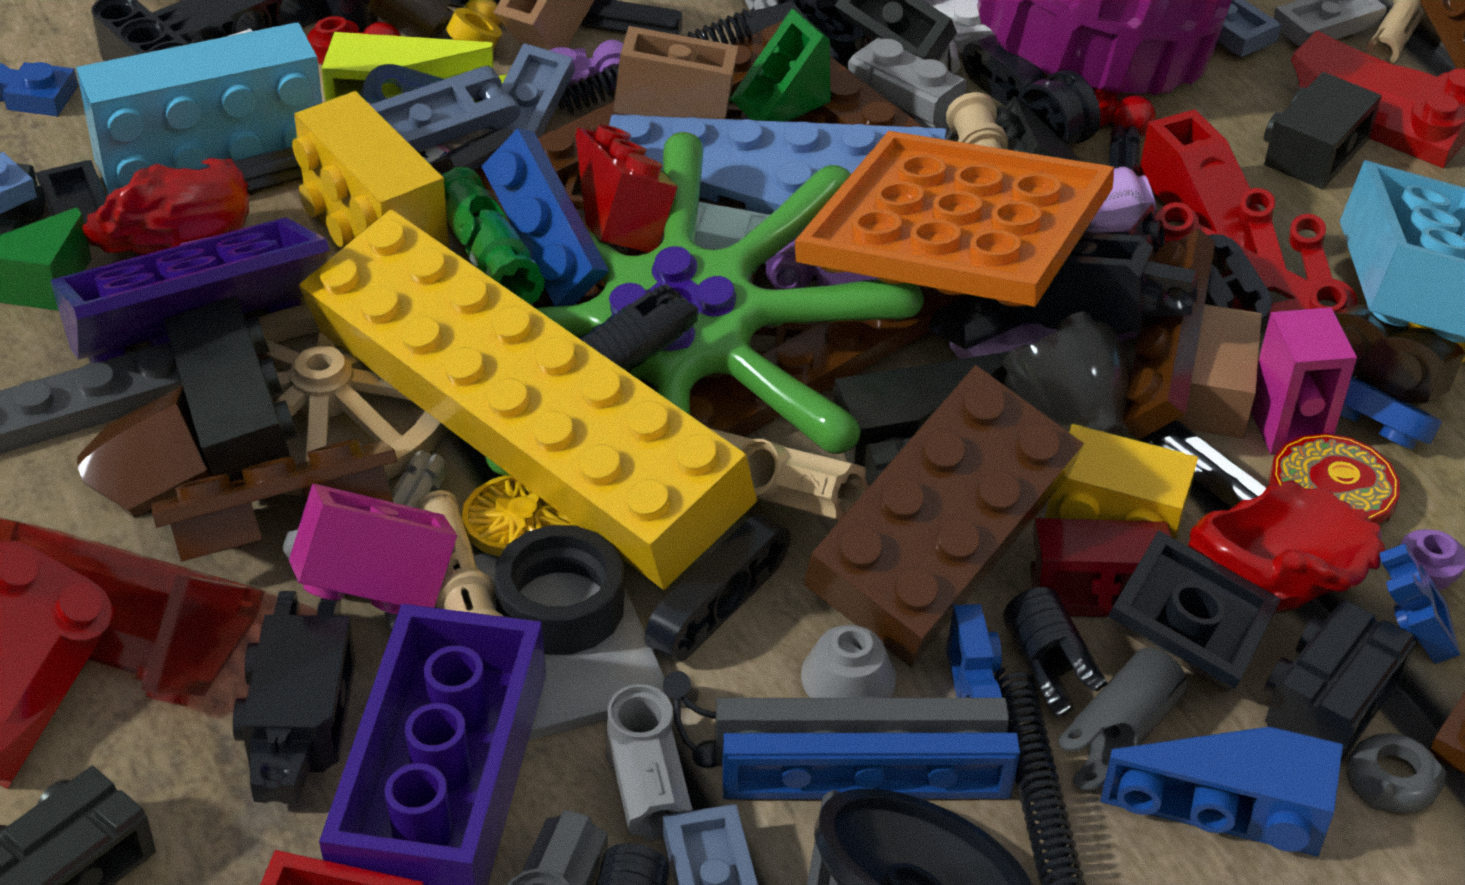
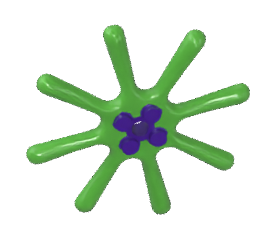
(734, 307)

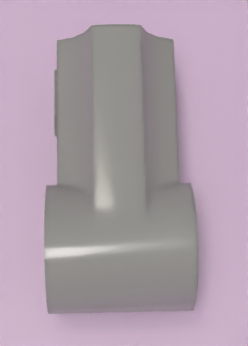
(645, 761)

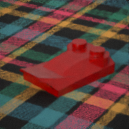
(1416, 110)
(46, 636)

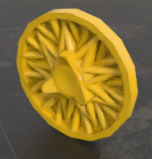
(503, 512)

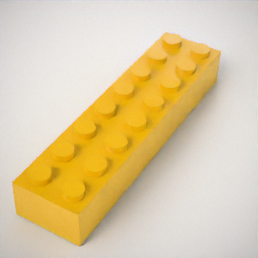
(532, 397)

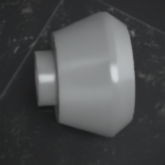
(848, 665)

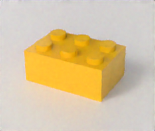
(361, 169)

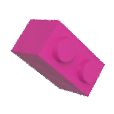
(1301, 376)
(371, 549)

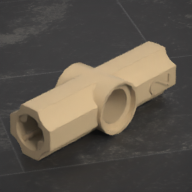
(800, 478)

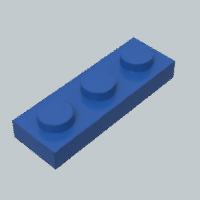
(545, 217)

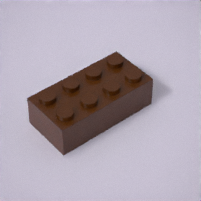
(942, 514)

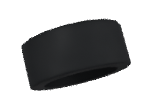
(563, 551)

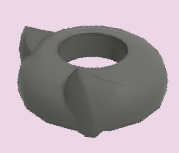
(1391, 791)

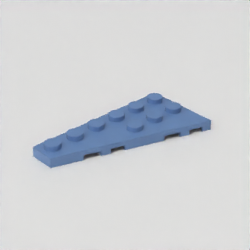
(762, 159)

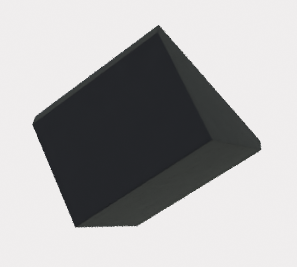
(1194, 611)

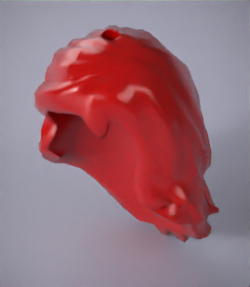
(170, 208)
(1292, 542)

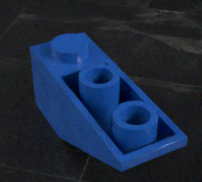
(1235, 783)

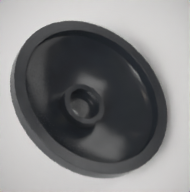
(907, 841)

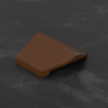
(145, 455)

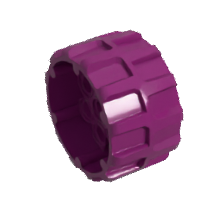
(1112, 42)

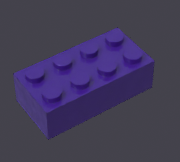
(438, 747)

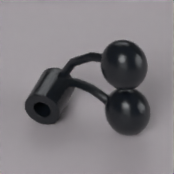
(685, 694)

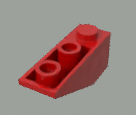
(1196, 167)
(622, 189)

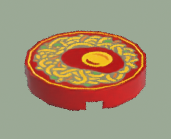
(1341, 466)

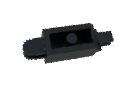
(1112, 282)
(295, 697)

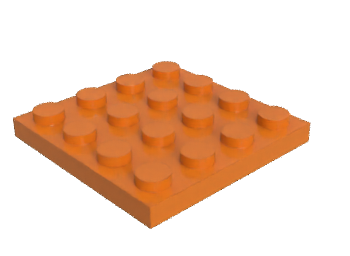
(957, 217)

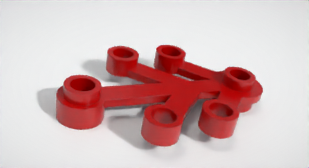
(1268, 255)

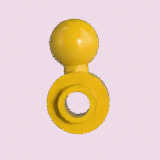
(476, 22)

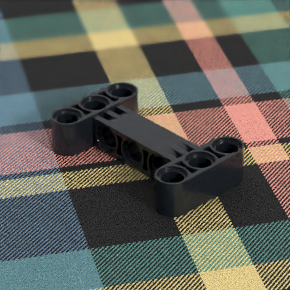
(131, 29)

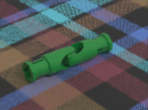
(495, 243)

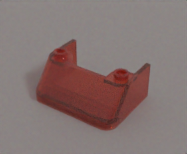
(170, 620)

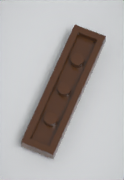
(1168, 345)

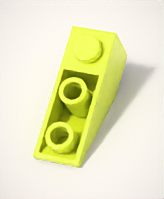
(356, 55)

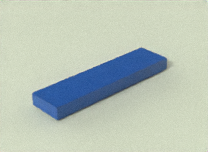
(897, 762)

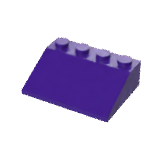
(131, 298)

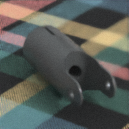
(1124, 712)

